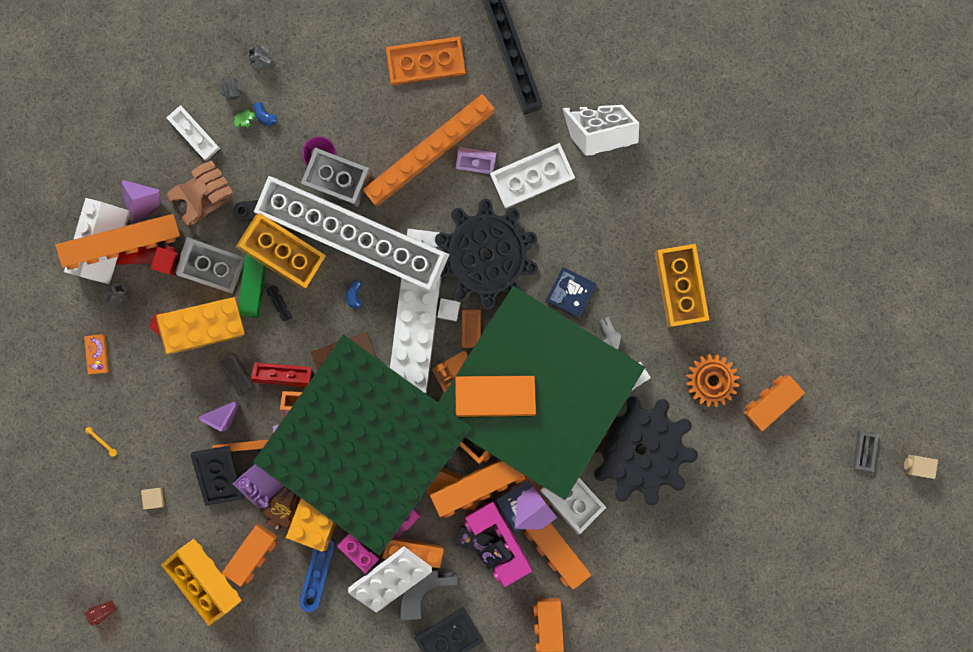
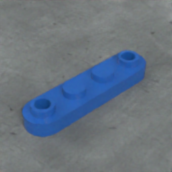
(316, 577)

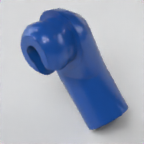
(262, 116)
(351, 295)

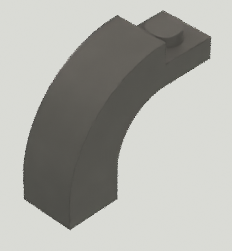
(412, 597)

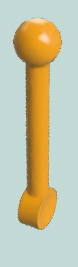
(112, 452)

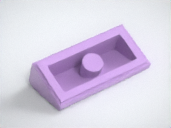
(475, 160)

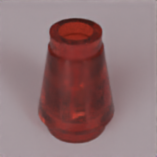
(100, 612)

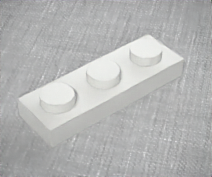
(193, 133)

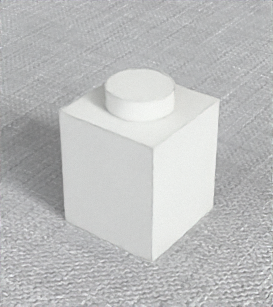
(448, 310)

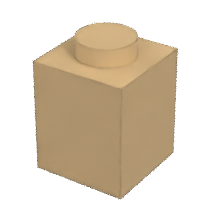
(921, 466)

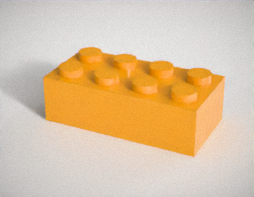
(280, 251)
(681, 285)
(200, 326)
(311, 527)
(201, 582)

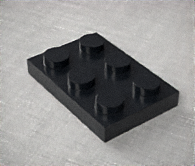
(216, 475)
(450, 634)

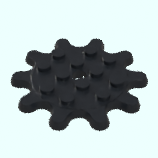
(500, 238)
(659, 463)

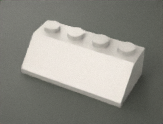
(94, 219)

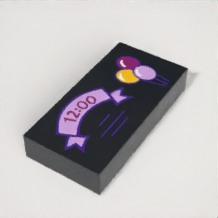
(474, 542)
(494, 554)

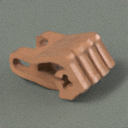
(202, 193)

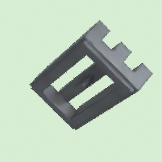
(861, 434)

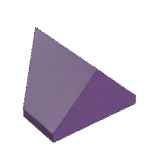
(140, 200)
(222, 417)
(532, 511)

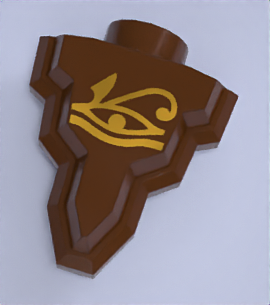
(281, 510)

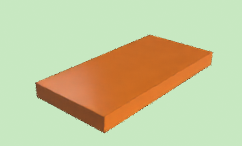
(425, 60)
(495, 396)

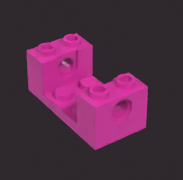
(486, 516)
(364, 556)

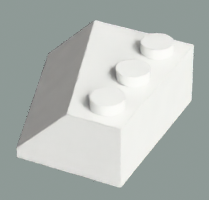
(602, 129)

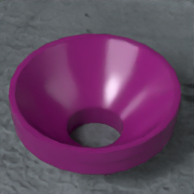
(316, 142)

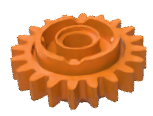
(724, 380)

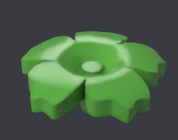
(243, 118)

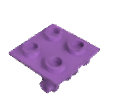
(258, 486)

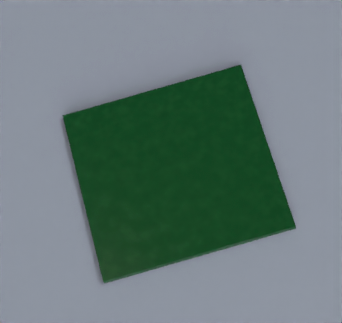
(576, 391)
(362, 444)

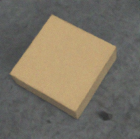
(152, 498)

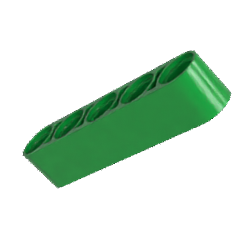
(251, 286)

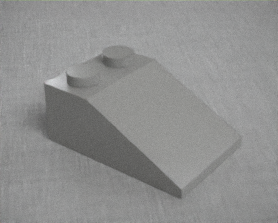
(336, 177)
(209, 265)

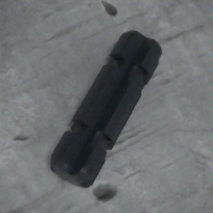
(279, 303)

